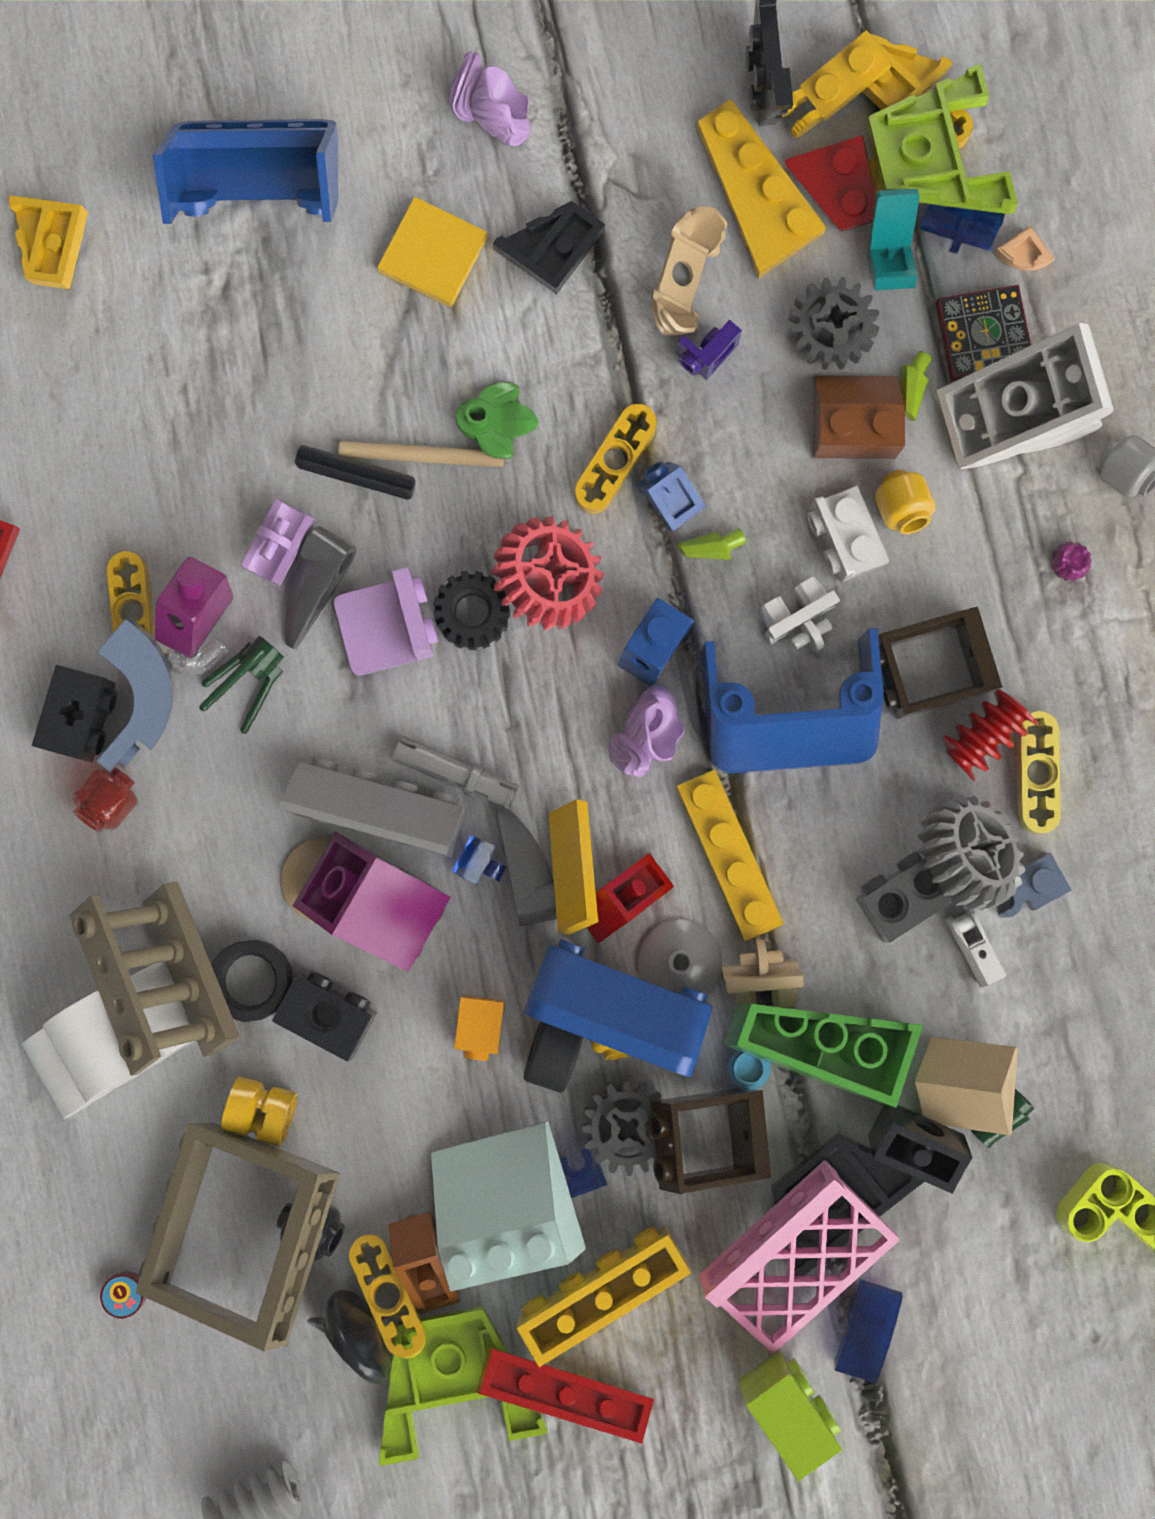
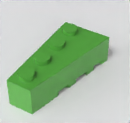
(839, 1050)

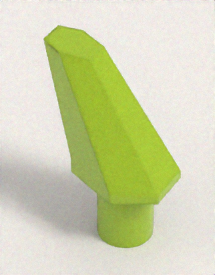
(914, 383)
(712, 545)

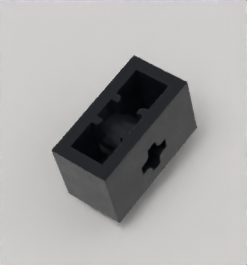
(71, 692)

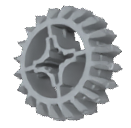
(971, 853)

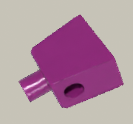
(192, 597)

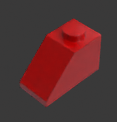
(628, 896)

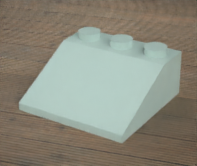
(503, 1208)

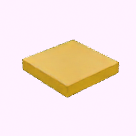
(432, 252)

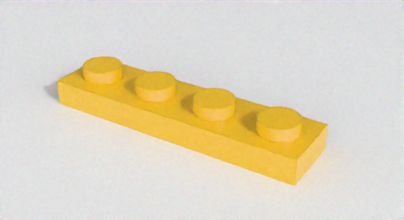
(729, 855)

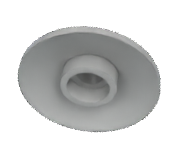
(676, 938)

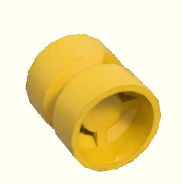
(244, 1108)

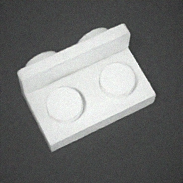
(847, 534)

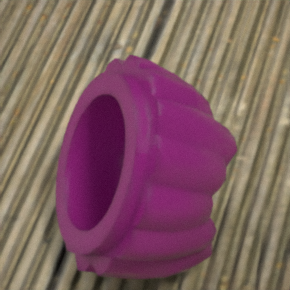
(1071, 561)

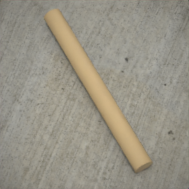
(417, 453)

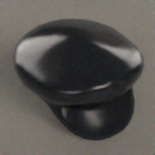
(354, 1335)

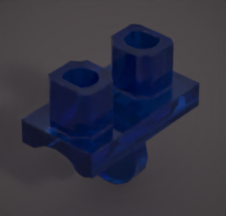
(962, 226)

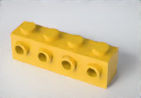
(601, 1295)

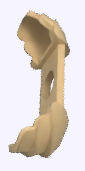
(692, 240)

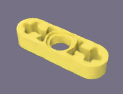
(1052, 761)

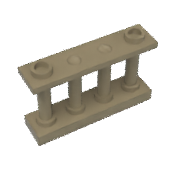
(187, 963)

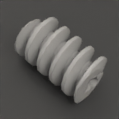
(274, 1500)

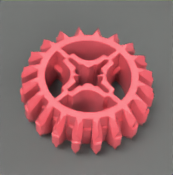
(536, 584)

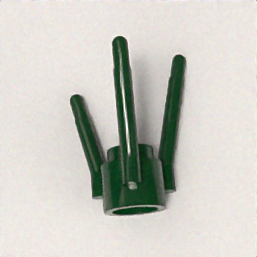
(255, 658)

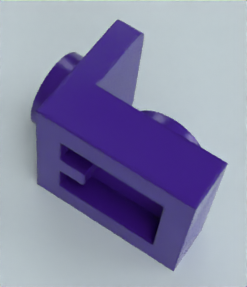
(715, 349)

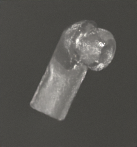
(202, 660)

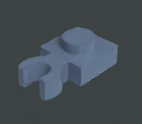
(1040, 886)

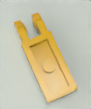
(839, 82)

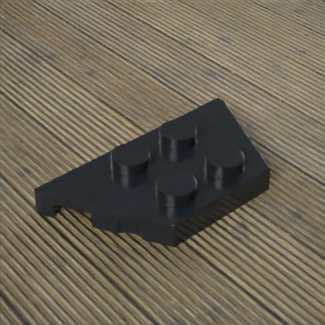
(871, 1180)

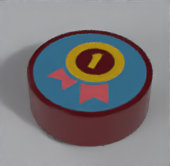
(119, 1295)

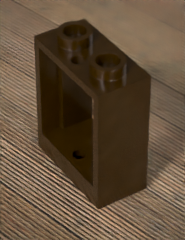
(976, 654)
(747, 1134)

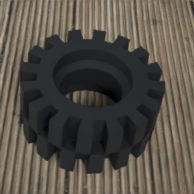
(453, 593)

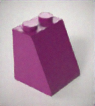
(371, 902)

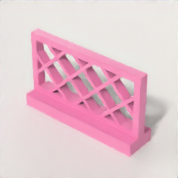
(767, 1240)

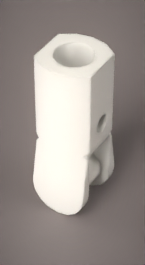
(978, 953)

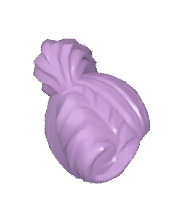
(490, 100)
(649, 733)

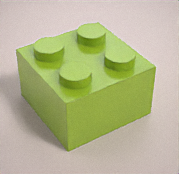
(793, 1421)

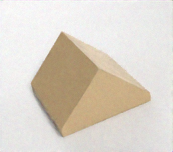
(968, 1084)

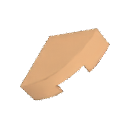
(1025, 251)

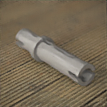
(462, 775)

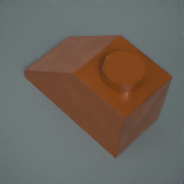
(419, 1263)

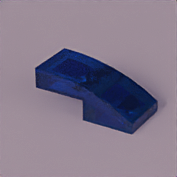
(868, 1331)

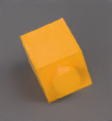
(479, 1027)

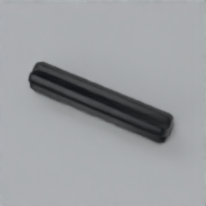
(355, 472)

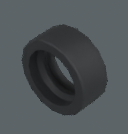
(279, 964)

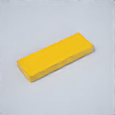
(573, 867)

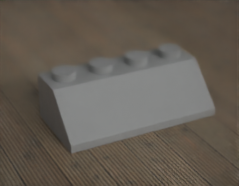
(374, 808)

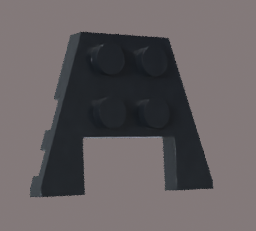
(772, 84)

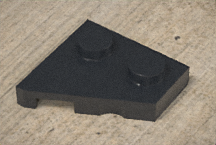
(552, 244)

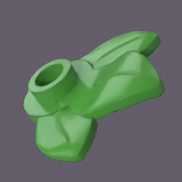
(502, 419)

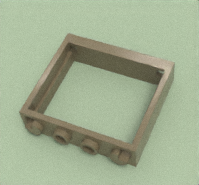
(295, 1250)

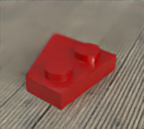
(839, 181)

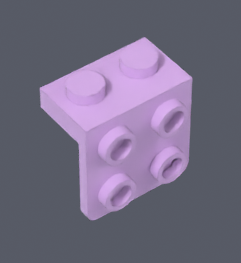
(386, 624)

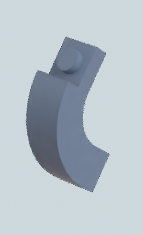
(151, 680)

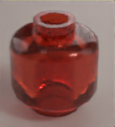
(104, 799)

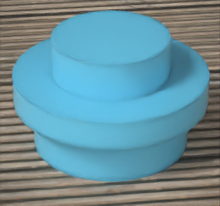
(747, 1070)

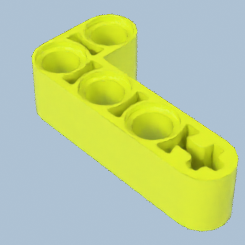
(1104, 1210)

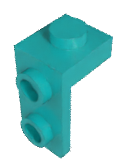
(891, 240)

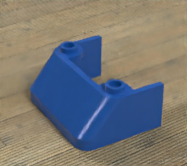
(248, 162)
(794, 740)
(619, 1009)

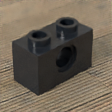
(300, 1016)
(919, 1147)

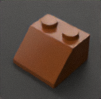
(858, 417)

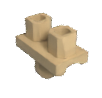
(763, 972)

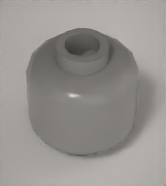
(1129, 466)

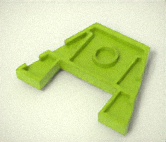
(919, 148)
(442, 1376)

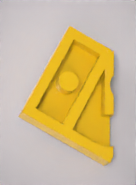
(908, 76)
(48, 239)

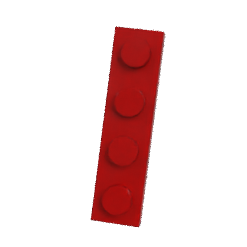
(565, 1395)

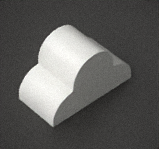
(1028, 400)
(79, 1050)

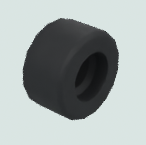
(552, 1057)

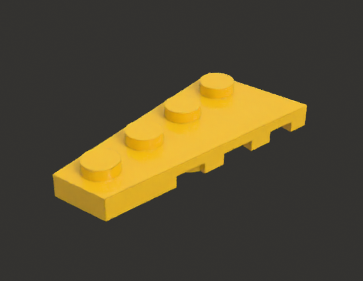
(765, 202)

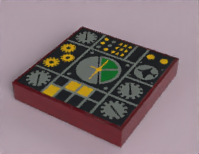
(981, 328)

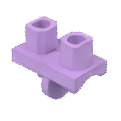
(277, 542)

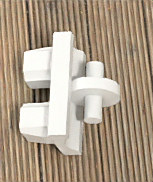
(815, 604)

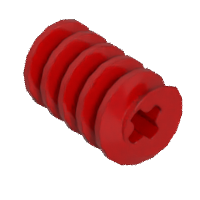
(988, 732)

